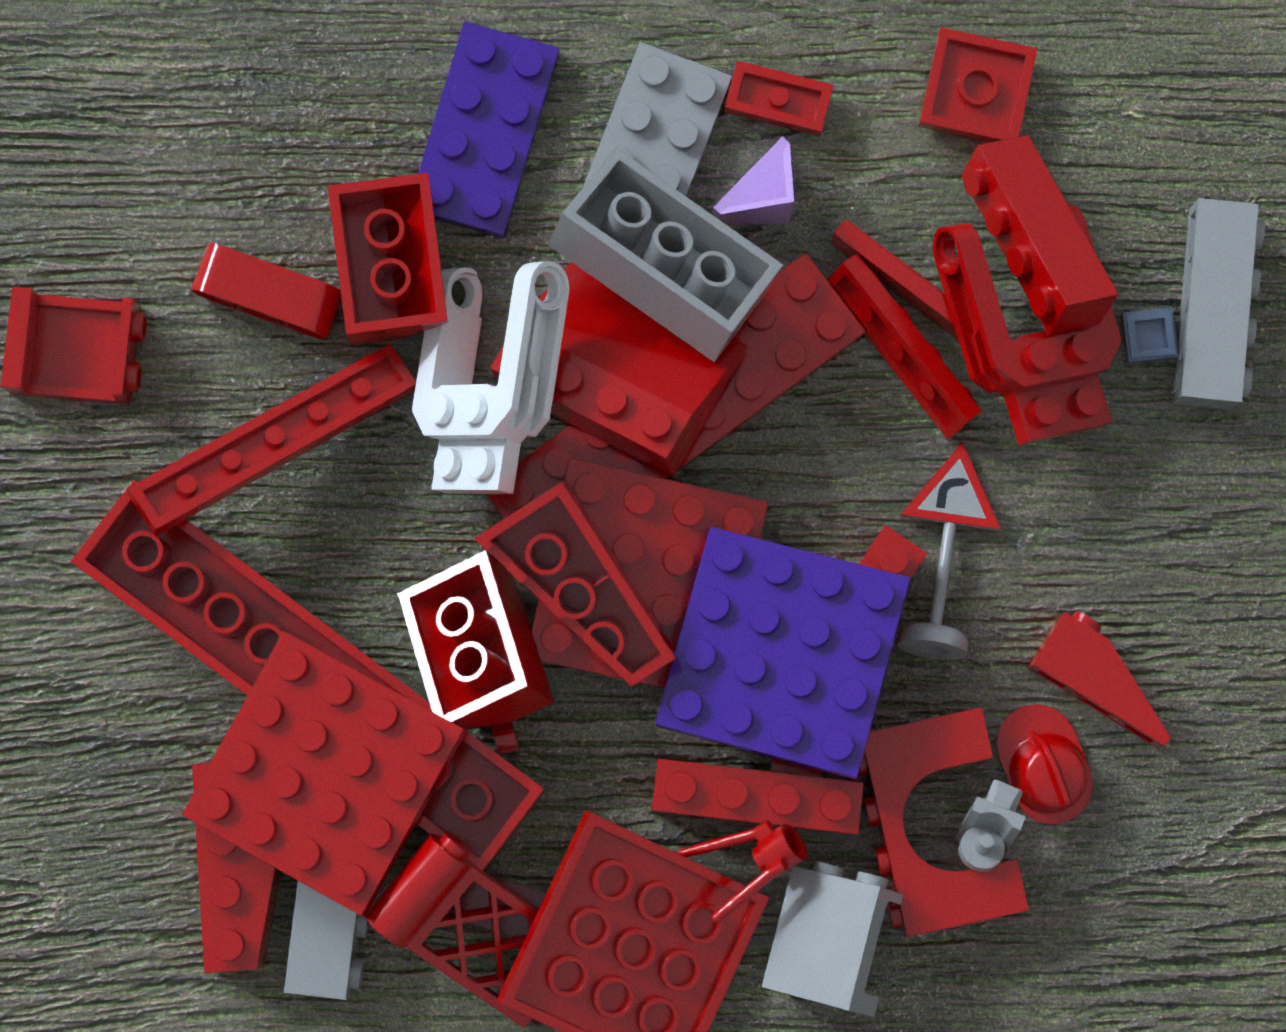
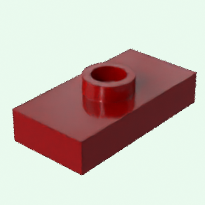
(778, 98)

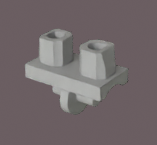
(990, 827)

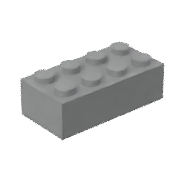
(664, 254)

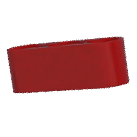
(267, 291)

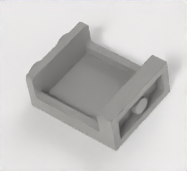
(828, 937)

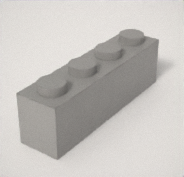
(1217, 304)
(324, 947)

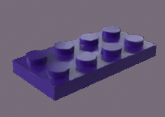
(486, 127)

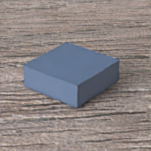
(1149, 336)

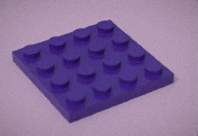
(783, 652)

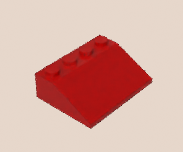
(632, 376)

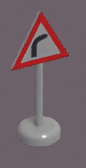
(950, 498)

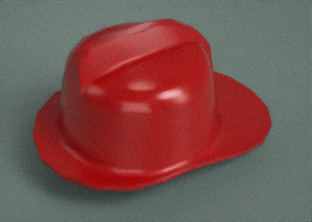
(1045, 763)

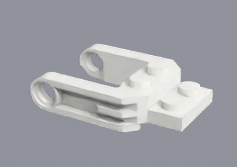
(486, 423)

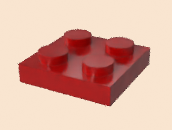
(977, 86)

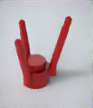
(774, 854)

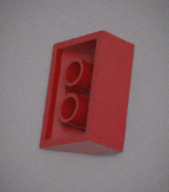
(387, 258)
(475, 644)

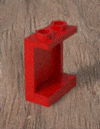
(72, 347)

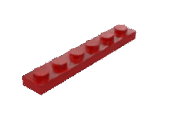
(271, 439)

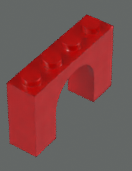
(931, 897)

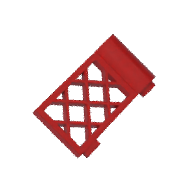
(420, 902)

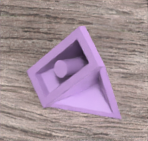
(763, 193)

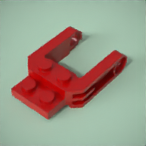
(1044, 378)

